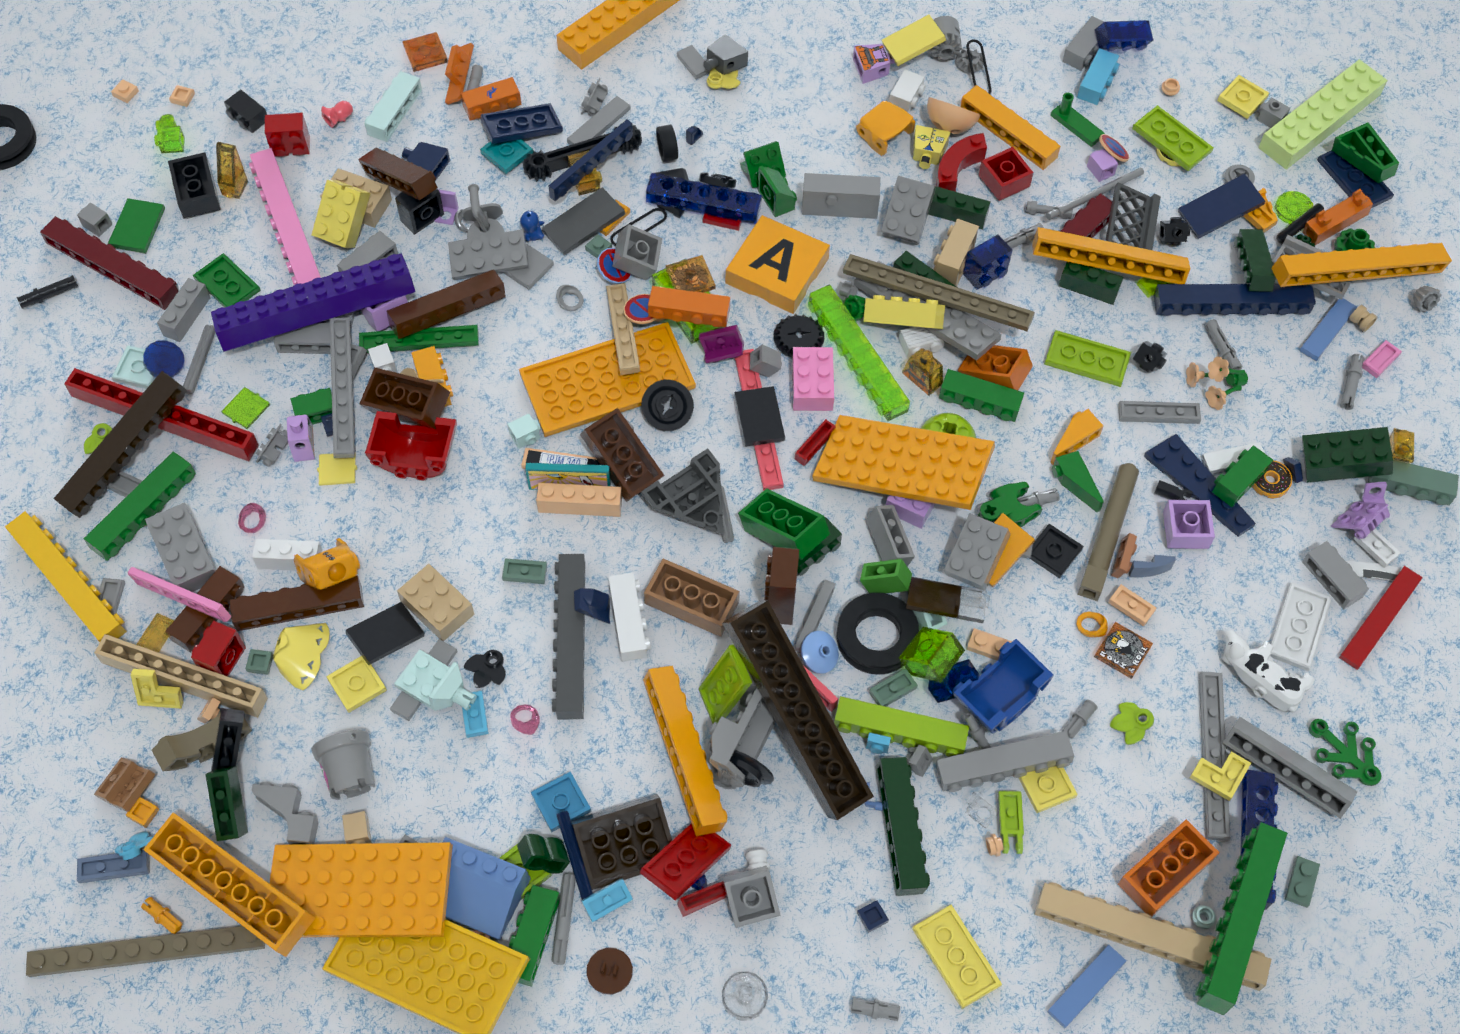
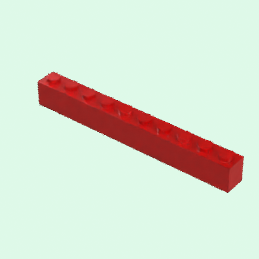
(179, 422)

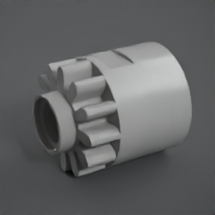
(952, 45)

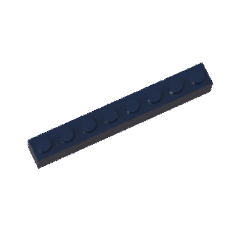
(1232, 299)

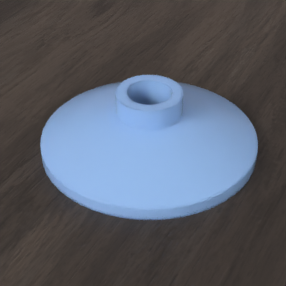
(813, 654)

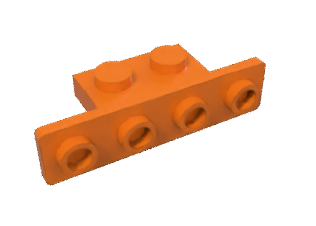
(457, 71)

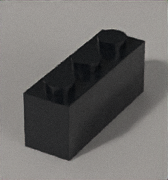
(227, 738)

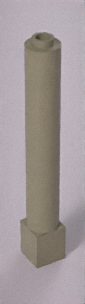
(1108, 532)

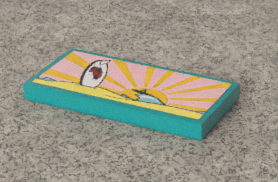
(567, 474)

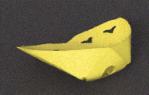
(296, 649)

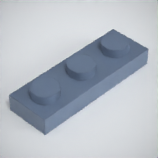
(111, 867)

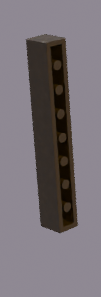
(120, 444)

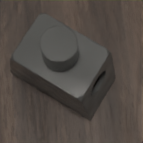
(726, 56)

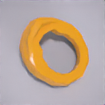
(1102, 621)

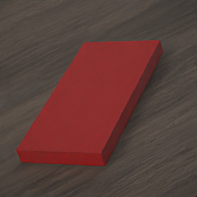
(684, 861)

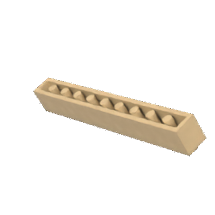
(1138, 931)

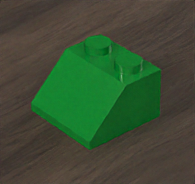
(775, 191)

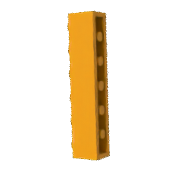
(1011, 127)

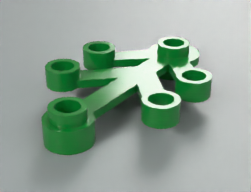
(1347, 753)

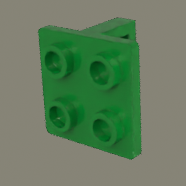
(766, 155)

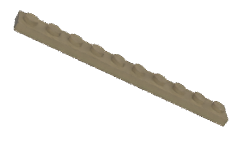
(934, 290)
(141, 951)

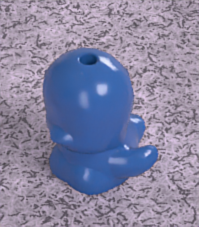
(531, 226)

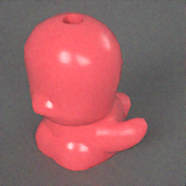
(337, 113)

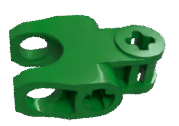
(1005, 501)

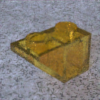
(1402, 445)

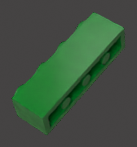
(981, 395)
(534, 928)

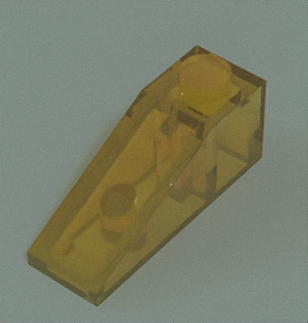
(230, 171)

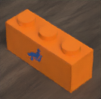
(491, 98)

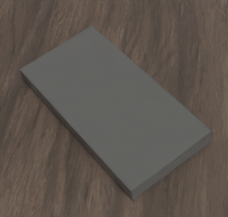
(583, 221)

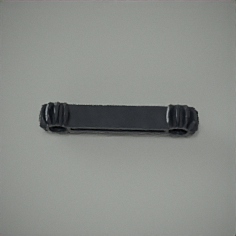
(541, 165)

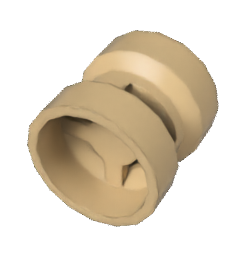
(1363, 318)

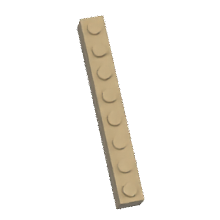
(181, 674)

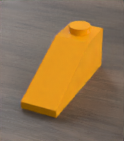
(1081, 431)

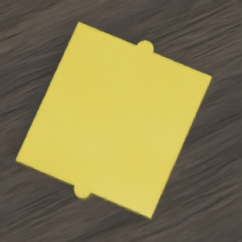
(336, 470)

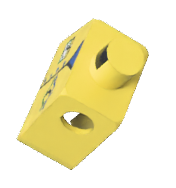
(929, 145)

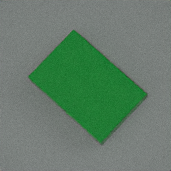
(136, 225)
(226, 281)

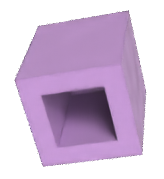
(1102, 165)

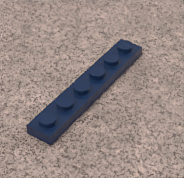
(590, 160)

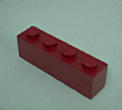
(1091, 219)

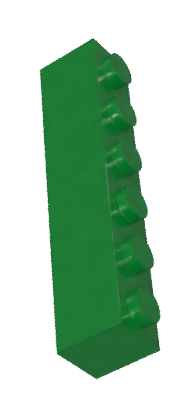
(139, 505)

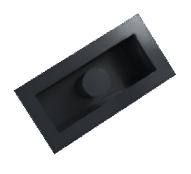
(245, 111)

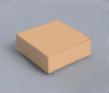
(182, 96)

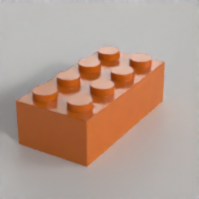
(1168, 868)

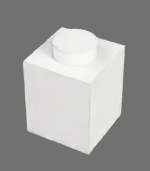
(382, 358)

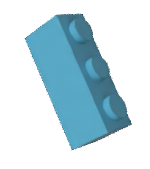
(1099, 76)

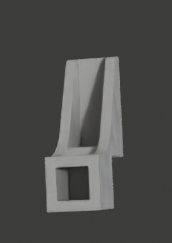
(286, 803)

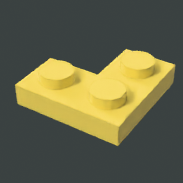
(151, 694)
(1222, 780)

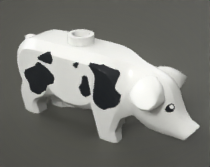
(1264, 675)

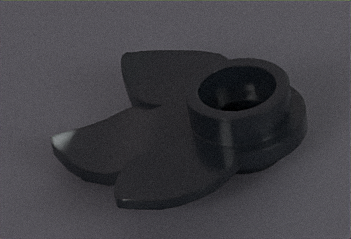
(484, 670)

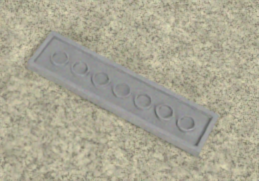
(958, 327)

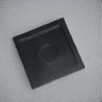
(1055, 550)

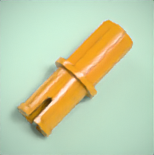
(162, 915)

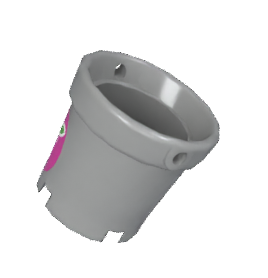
(345, 763)

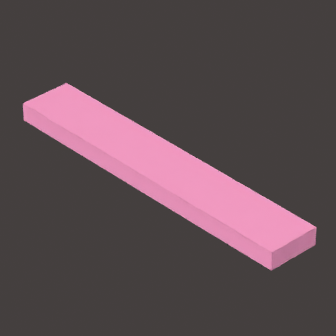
(179, 594)

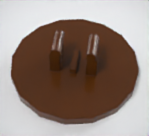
(609, 971)

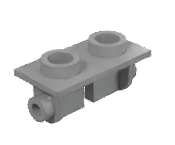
(597, 92)
(268, 452)

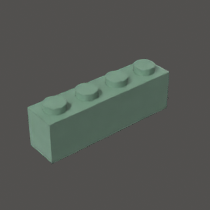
(1420, 483)

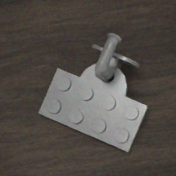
(489, 248)

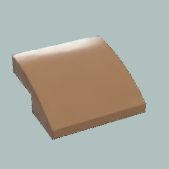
(124, 784)

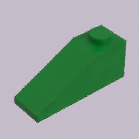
(1076, 478)

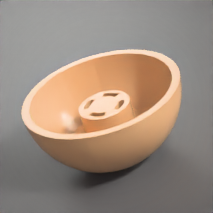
(950, 117)

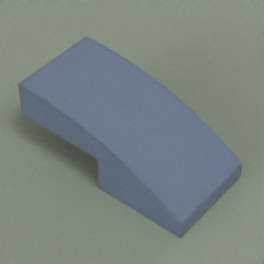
(1158, 565)

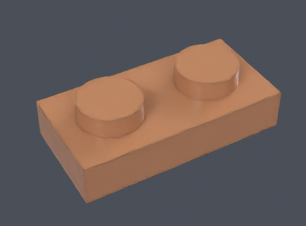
(1126, 550)

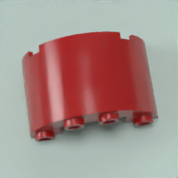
(410, 449)

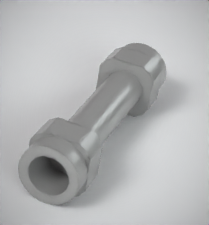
(1032, 207)

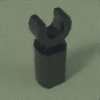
(1172, 492)

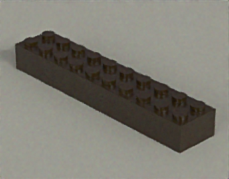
(798, 709)

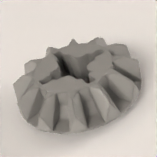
(963, 62)
(1238, 170)

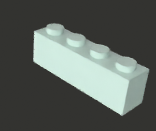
(393, 106)

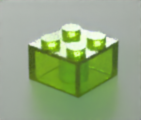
(932, 654)

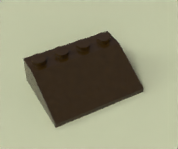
(621, 839)

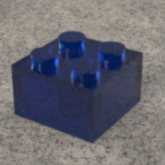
(987, 262)

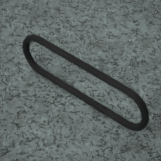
(984, 61)
(641, 217)

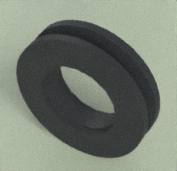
(22, 142)
(873, 605)

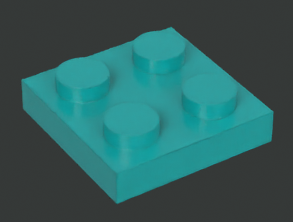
(506, 154)

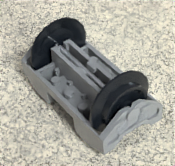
(739, 744)

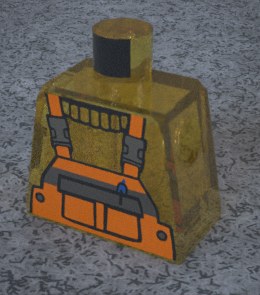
(924, 371)

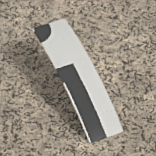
(1374, 570)

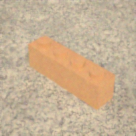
(579, 499)

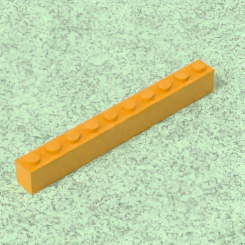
(1360, 264)

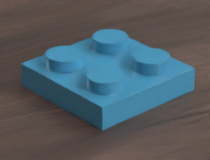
(560, 796)

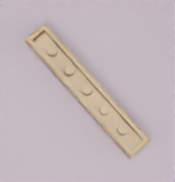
(622, 330)

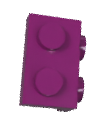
(722, 343)

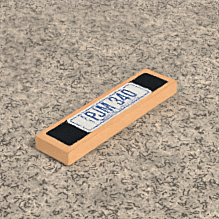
(543, 456)

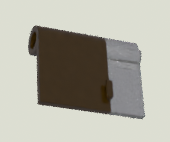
(947, 600)

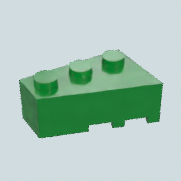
(1366, 152)

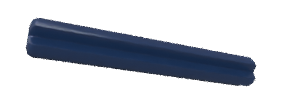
(574, 854)

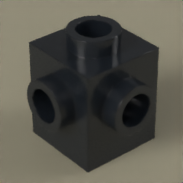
(1174, 231)
(1144, 354)

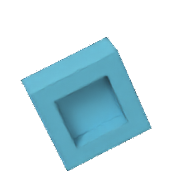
(878, 743)

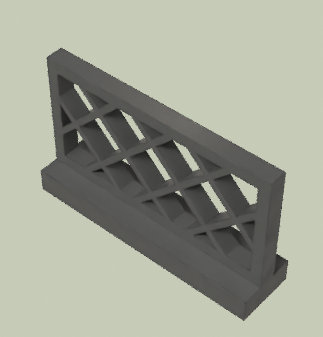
(1147, 212)

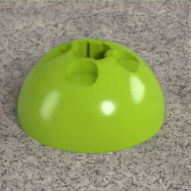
(949, 423)

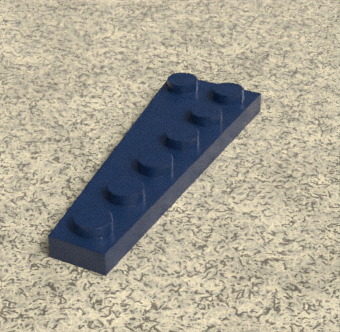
(1188, 471)

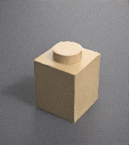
(356, 828)

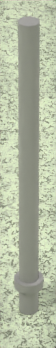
(1059, 211)

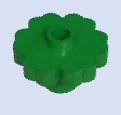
(1354, 240)

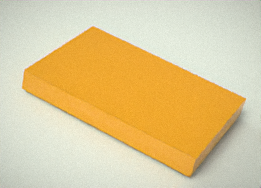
(1016, 546)

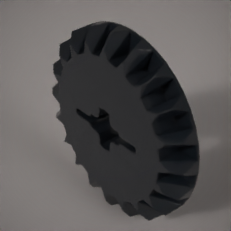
(786, 338)
(660, 393)

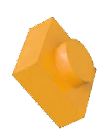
(142, 812)

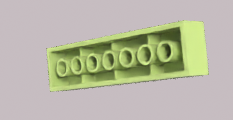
(1322, 114)

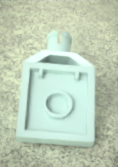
(434, 683)

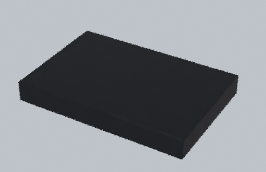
(759, 416)
(384, 633)

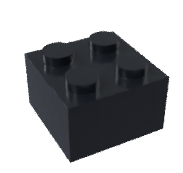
(419, 213)

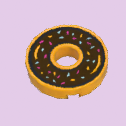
(1280, 487)

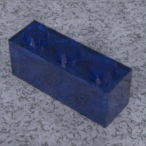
(1124, 35)

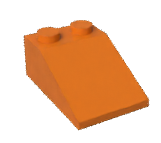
(1000, 366)

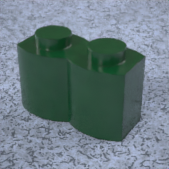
(543, 853)

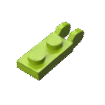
(1011, 819)

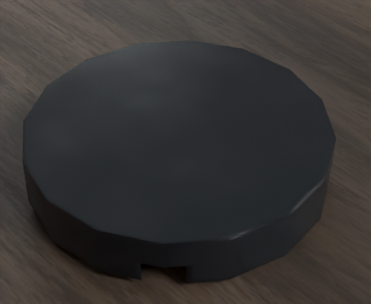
(717, 180)

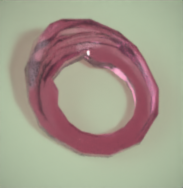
(247, 510)
(526, 727)

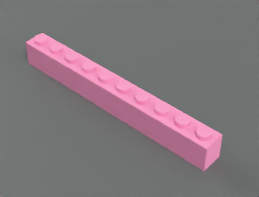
(284, 217)

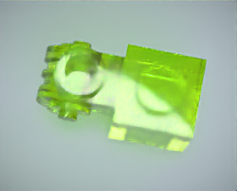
(169, 135)

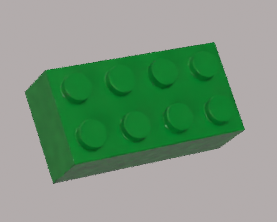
(784, 522)

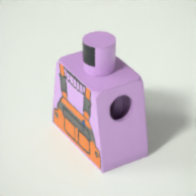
(871, 61)
(300, 431)

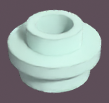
(1208, 912)

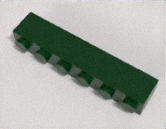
(902, 827)

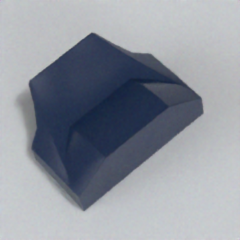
(592, 603)

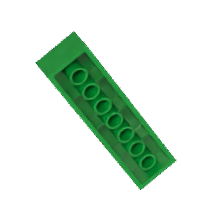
(1241, 919)

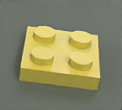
(1243, 96)
(356, 684)

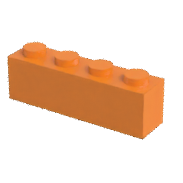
(689, 306)

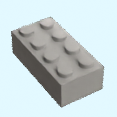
(181, 547)

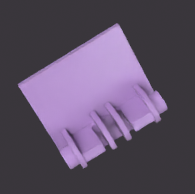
(1362, 518)

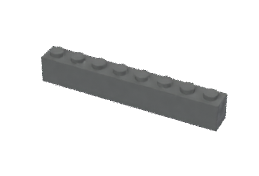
(570, 639)

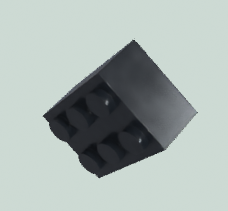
(194, 185)

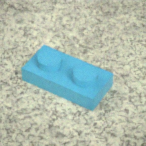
(475, 718)
(606, 900)

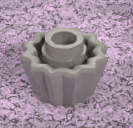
(1426, 298)

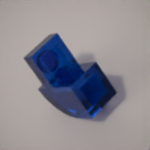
(959, 673)

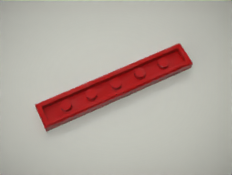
(1380, 617)

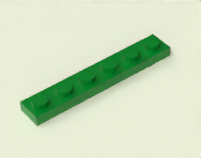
(438, 336)

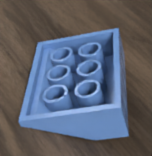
(483, 890)

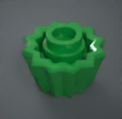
(855, 306)

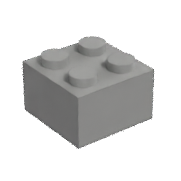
(637, 252)
(751, 896)

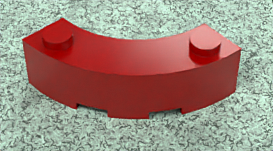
(958, 157)

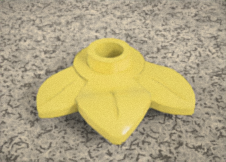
(717, 80)

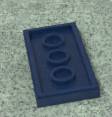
(521, 123)
(1352, 179)
(1221, 206)

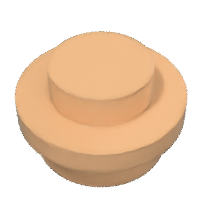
(1170, 87)
(994, 845)

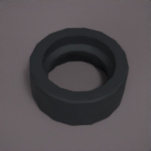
(667, 143)

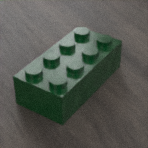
(1347, 454)

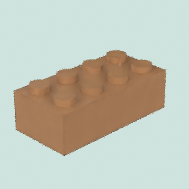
(691, 597)

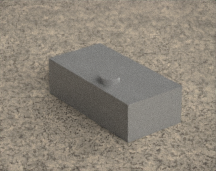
(841, 195)

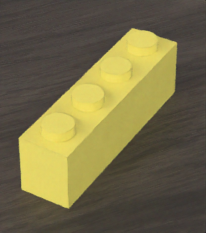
(904, 313)

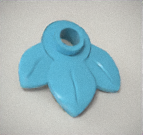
(132, 847)

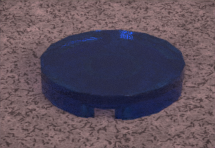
(163, 357)

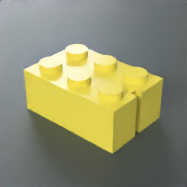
(340, 213)

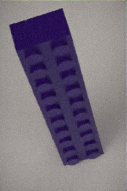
(312, 302)

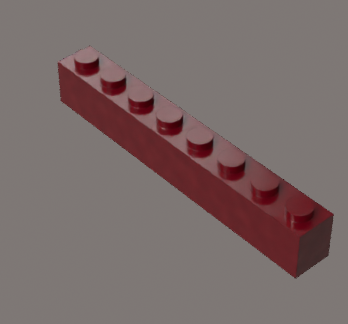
(110, 262)

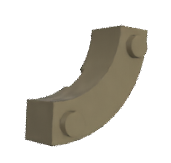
(198, 744)

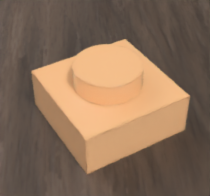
(124, 91)
(210, 710)

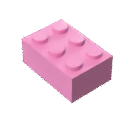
(813, 379)

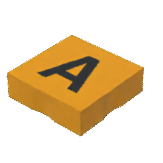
(777, 264)

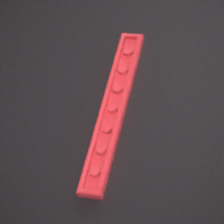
(765, 453)

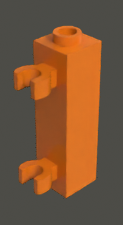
(1338, 217)

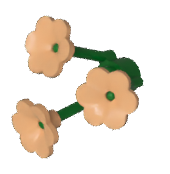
(1217, 370)

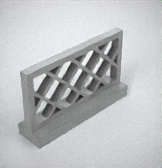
(1294, 247)

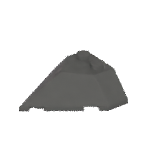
(692, 493)

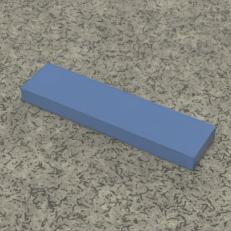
(1328, 329)
(1086, 986)

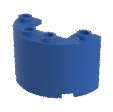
(1004, 687)

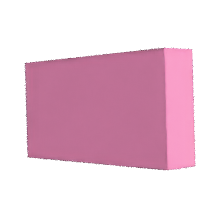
(1381, 359)

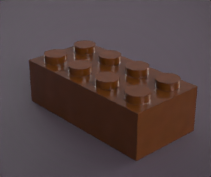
(408, 396)
(620, 448)
(781, 582)

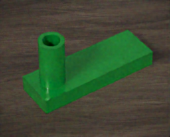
(1075, 121)

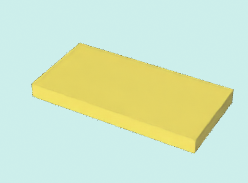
(956, 956)

